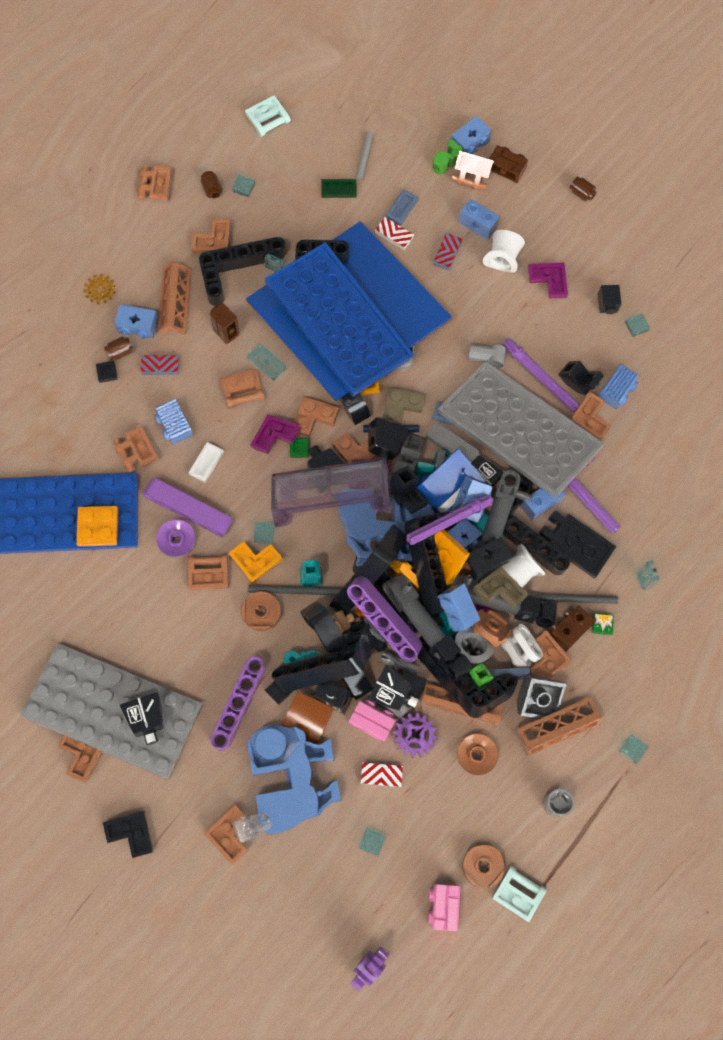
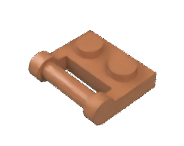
(239, 384)
(208, 578)

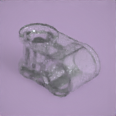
(250, 826)

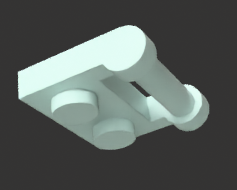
(264, 111)
(515, 899)

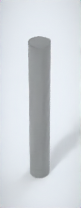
(364, 157)

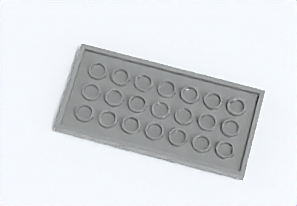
(520, 429)
(83, 702)

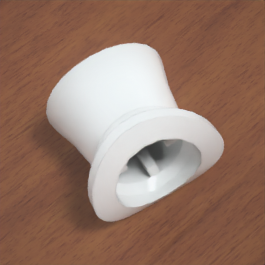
(504, 251)
(523, 566)

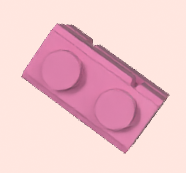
(372, 721)
(445, 907)

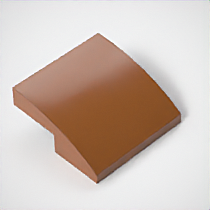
(308, 716)

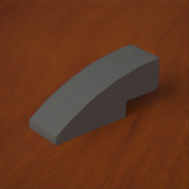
(410, 452)

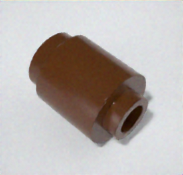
(211, 184)
(583, 189)
(118, 348)

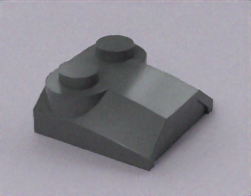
(539, 696)

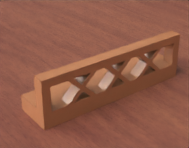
(169, 293)
(441, 699)
(562, 733)

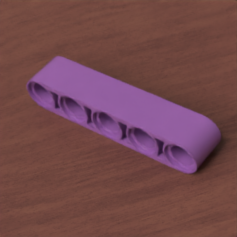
(187, 507)
(383, 609)
(238, 713)

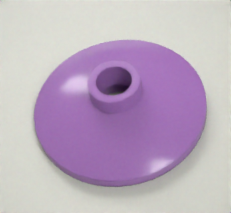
(172, 530)

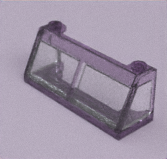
(330, 488)

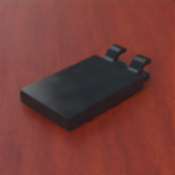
(578, 543)

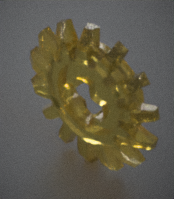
(94, 284)

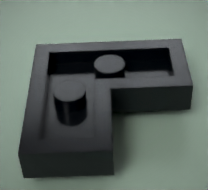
(131, 827)

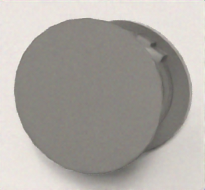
(473, 646)

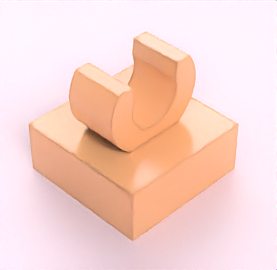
(343, 622)

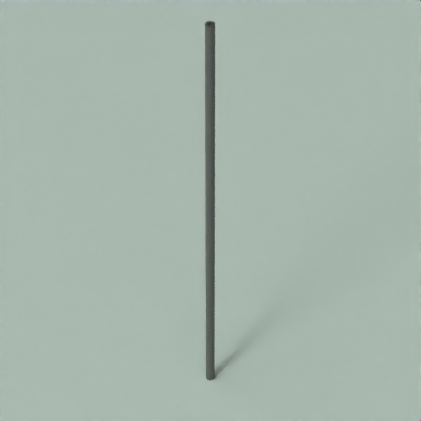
(334, 591)

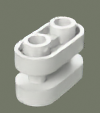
(522, 647)

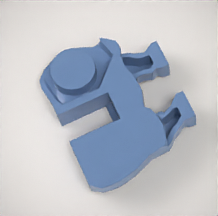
(362, 528)
(286, 749)

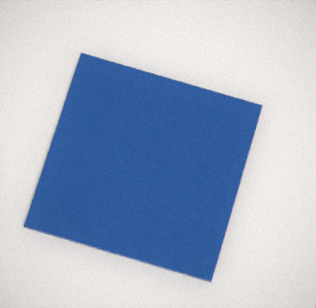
(388, 285)

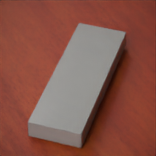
(449, 441)

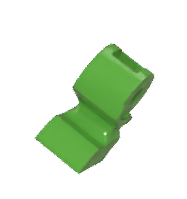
(447, 159)
(480, 675)

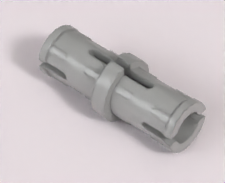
(398, 663)

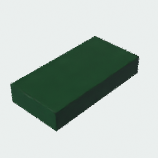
(338, 188)

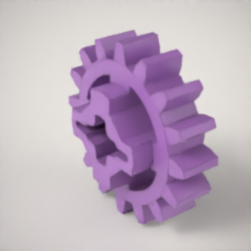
(421, 742)
(369, 968)

